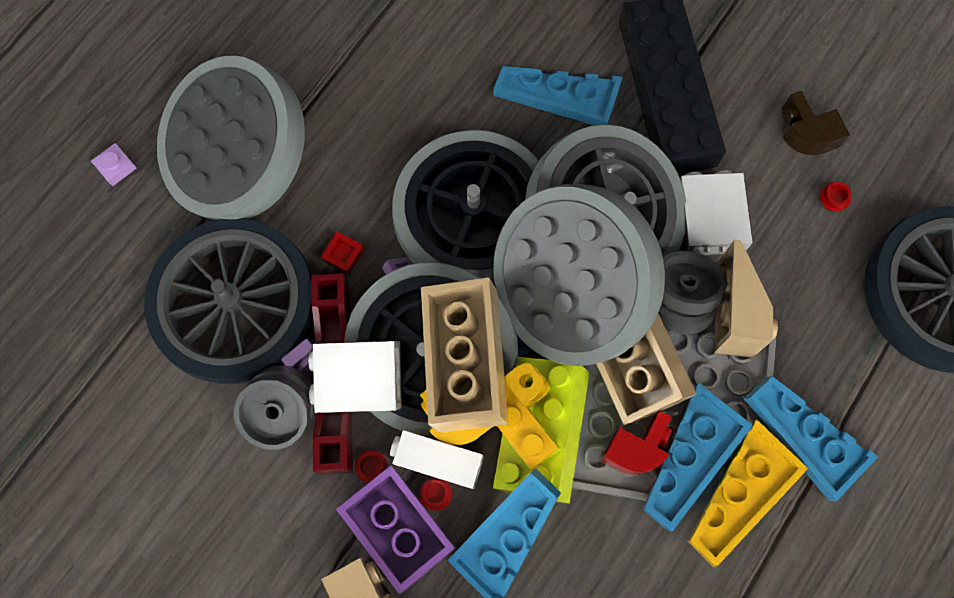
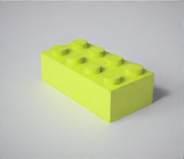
(562, 417)

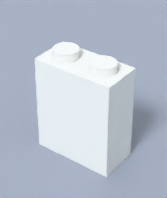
(715, 212)
(355, 376)
(437, 459)

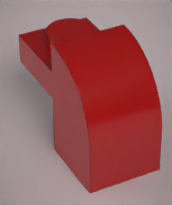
(637, 455)

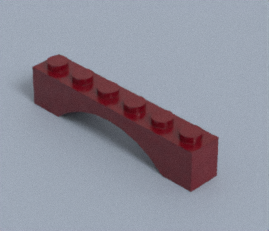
(332, 429)

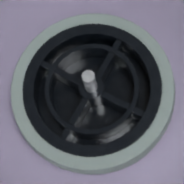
(459, 198)
(394, 313)

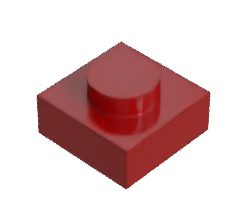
(342, 252)

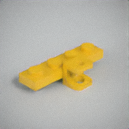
(523, 428)

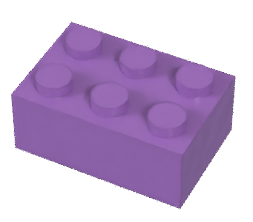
(395, 529)

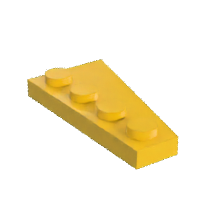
(748, 490)

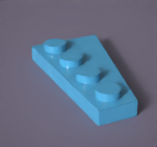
(574, 97)
(696, 453)
(829, 454)
(504, 539)

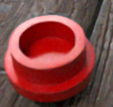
(835, 196)
(370, 465)
(435, 494)

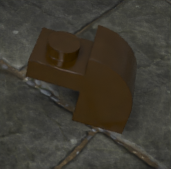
(812, 133)

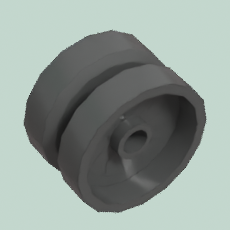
(691, 292)
(274, 408)

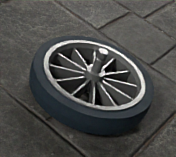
(883, 289)
(229, 301)

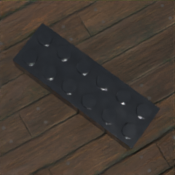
(671, 84)

